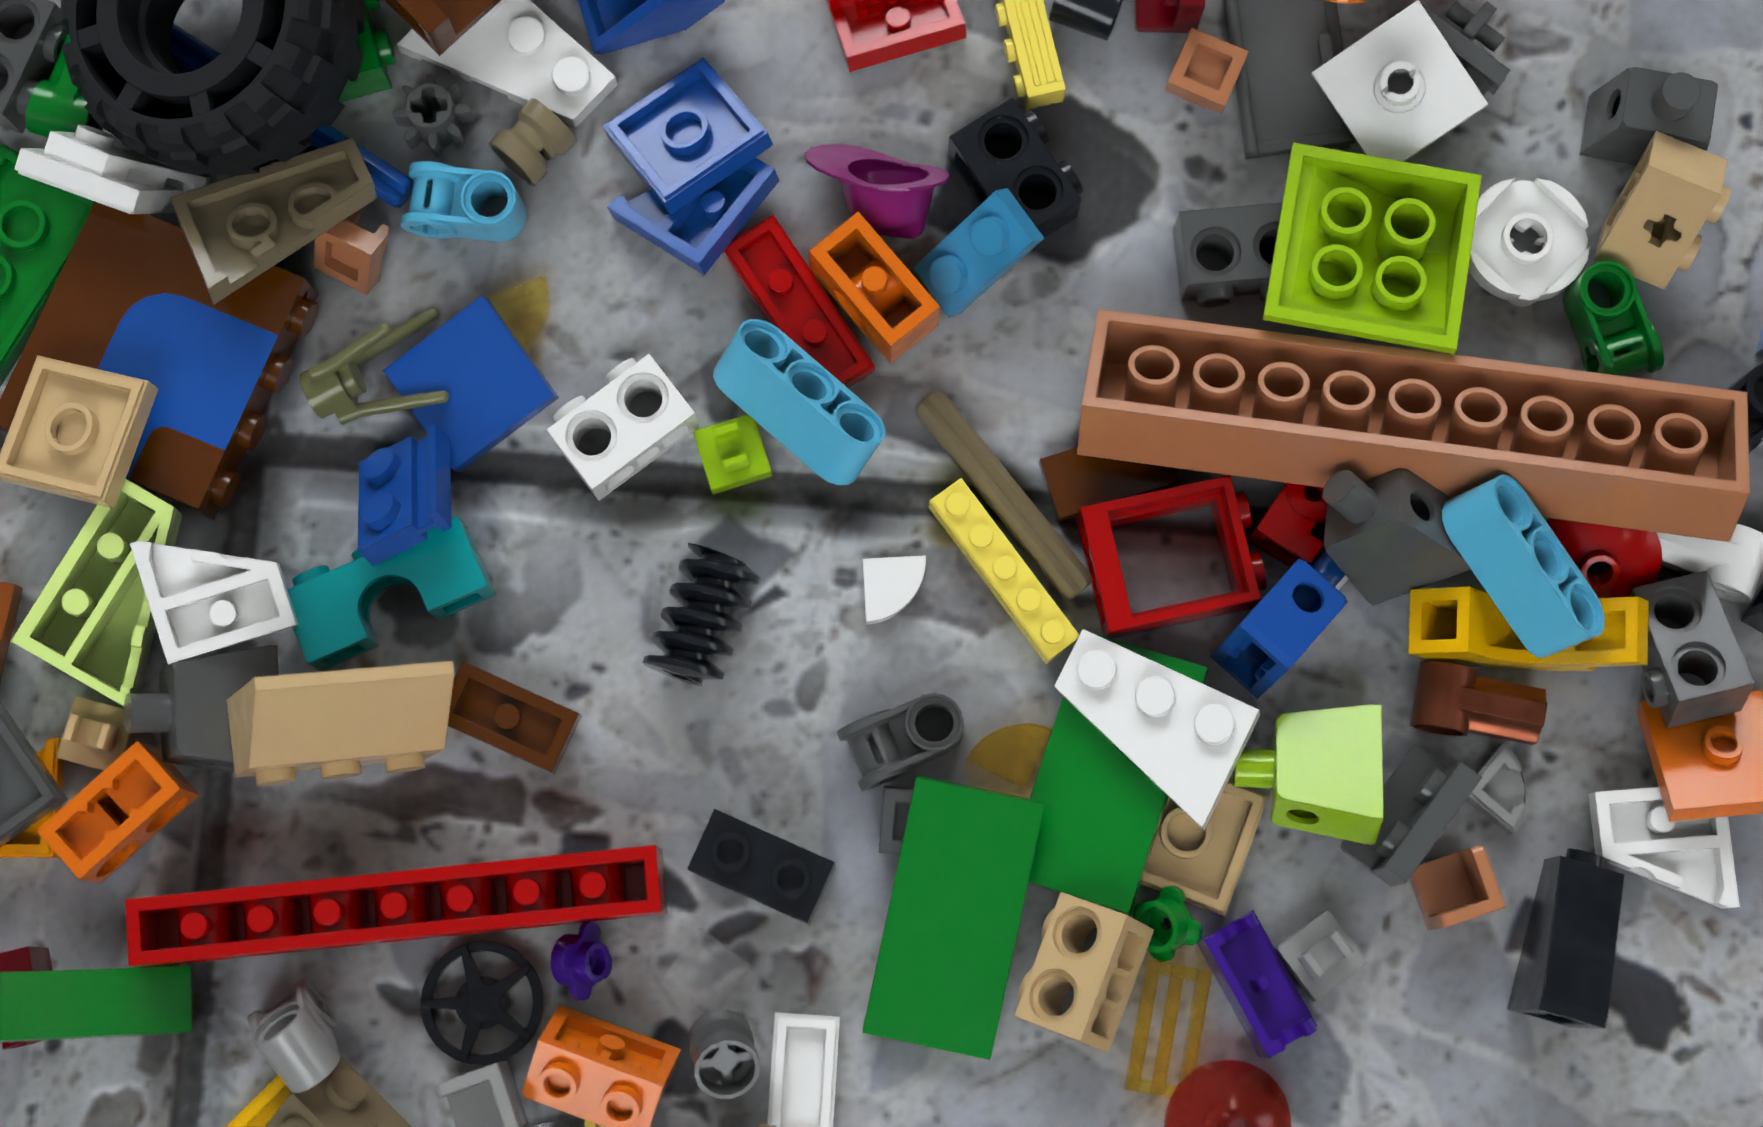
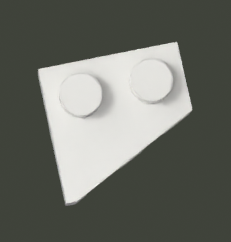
(210, 598)
(1683, 855)

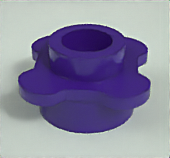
(581, 960)

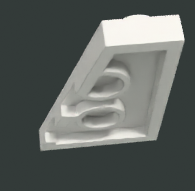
(524, 57)

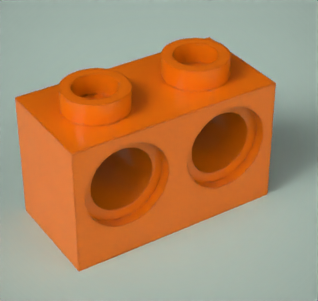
(117, 813)

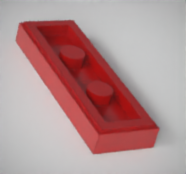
(795, 300)

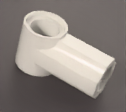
(1731, 565)

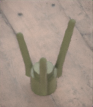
(337, 382)

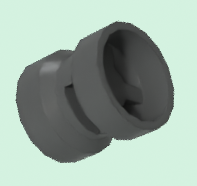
(727, 1069)

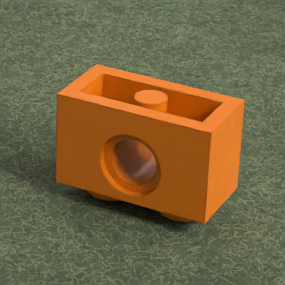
(874, 287)

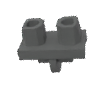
(1482, 68)

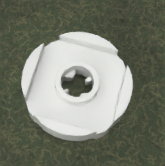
(1563, 241)

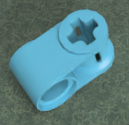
(450, 201)

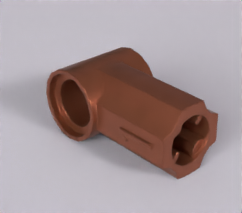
(1458, 702)

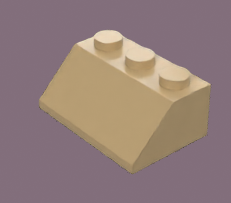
(340, 721)

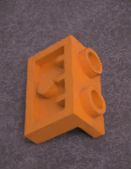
(599, 1070)

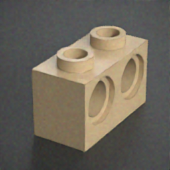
(1099, 977)

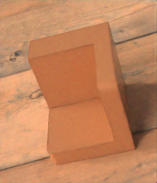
(1456, 888)

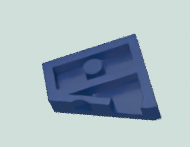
(705, 225)

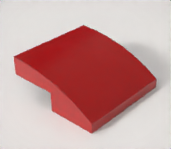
(892, 29)

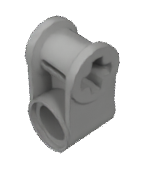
(297, 1037)

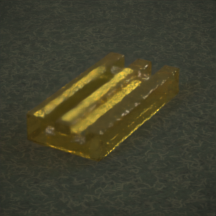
(1143, 1022)

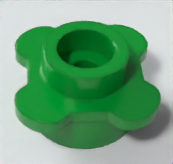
(1183, 928)

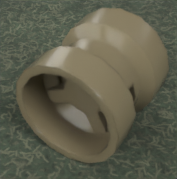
(533, 142)

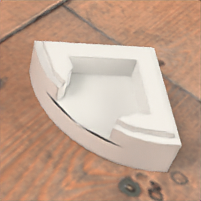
(890, 585)

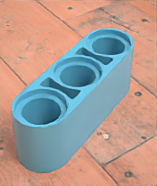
(798, 402)
(1523, 566)

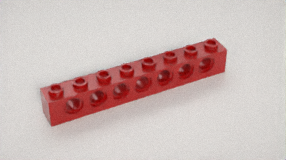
(395, 906)

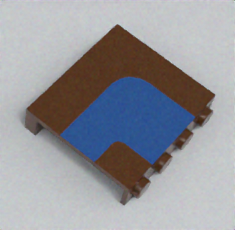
(142, 311)

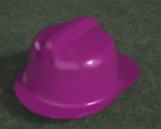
(882, 188)

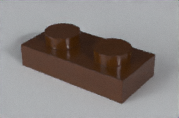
(510, 717)

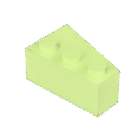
(94, 607)

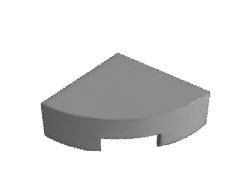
(1501, 790)

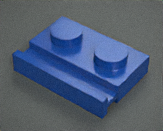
(403, 495)

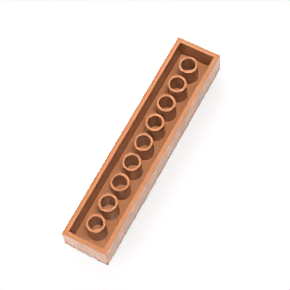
(1318, 406)

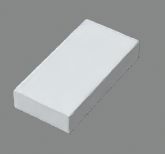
(803, 1070)

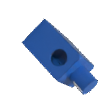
(1283, 624)

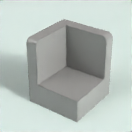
(484, 1098)

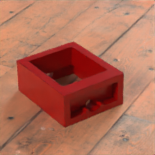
(1231, 517)

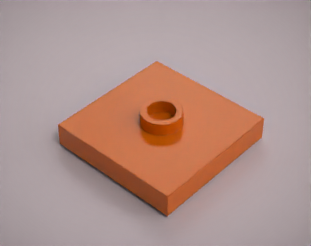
(1709, 764)

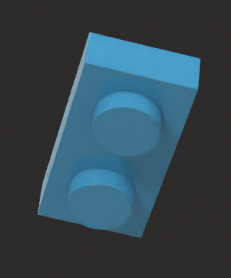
(978, 252)

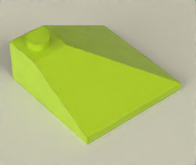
(1373, 248)

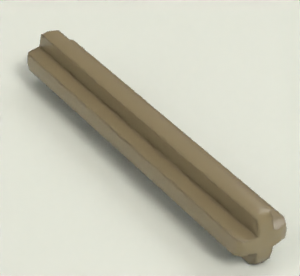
(1003, 494)

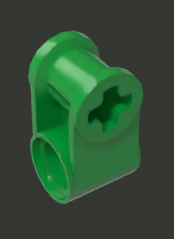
(1612, 329)

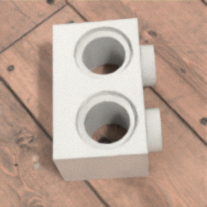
(633, 439)

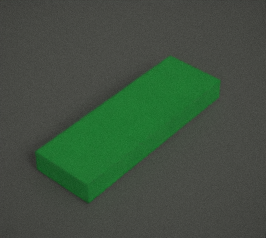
(95, 1003)

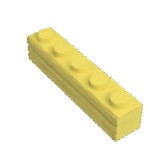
(1032, 51)
(1003, 571)

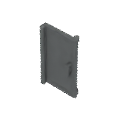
(1276, 86)

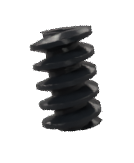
(702, 617)

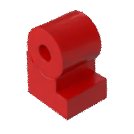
(1288, 524)

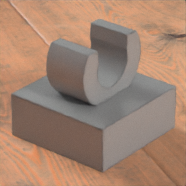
(1320, 955)

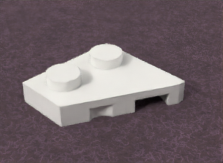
(108, 157)

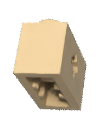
(1663, 210)

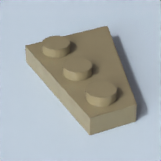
(263, 217)

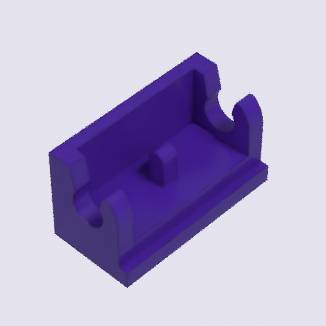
(1257, 985)

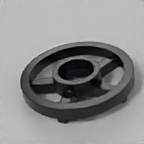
(481, 1003)

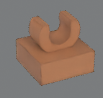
(1206, 70)
(351, 253)

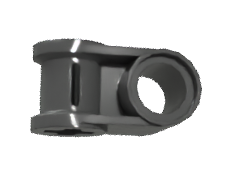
(898, 739)

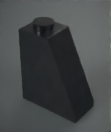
(1570, 943)

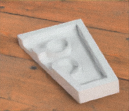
(1161, 720)

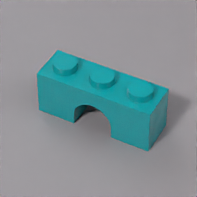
(337, 603)

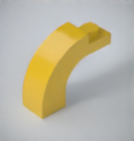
(1470, 630)

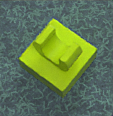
(732, 453)

